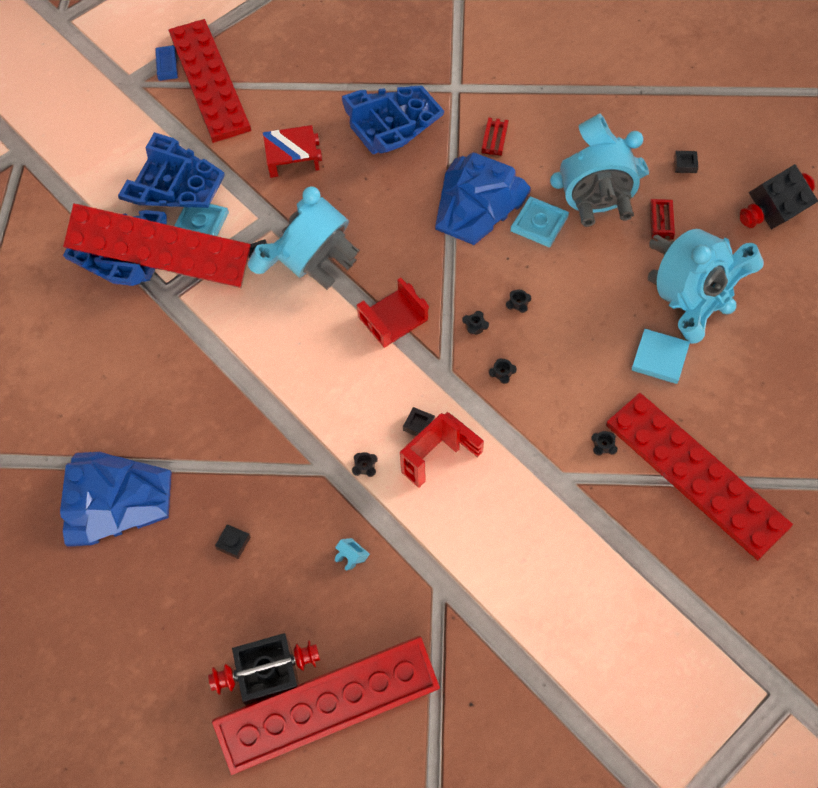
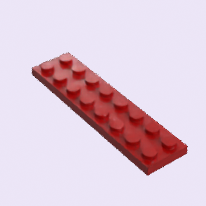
(209, 81)
(157, 245)
(699, 476)
(325, 705)

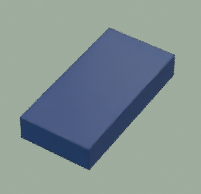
(166, 63)

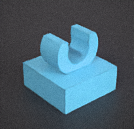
(352, 551)

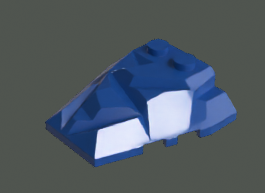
(390, 118)
(172, 177)
(477, 196)
(114, 270)
(111, 495)

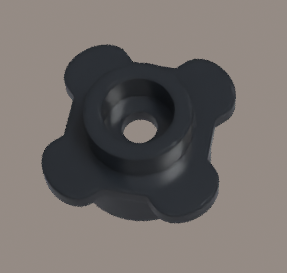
(518, 295)
(475, 328)
(502, 364)
(604, 436)
(360, 459)

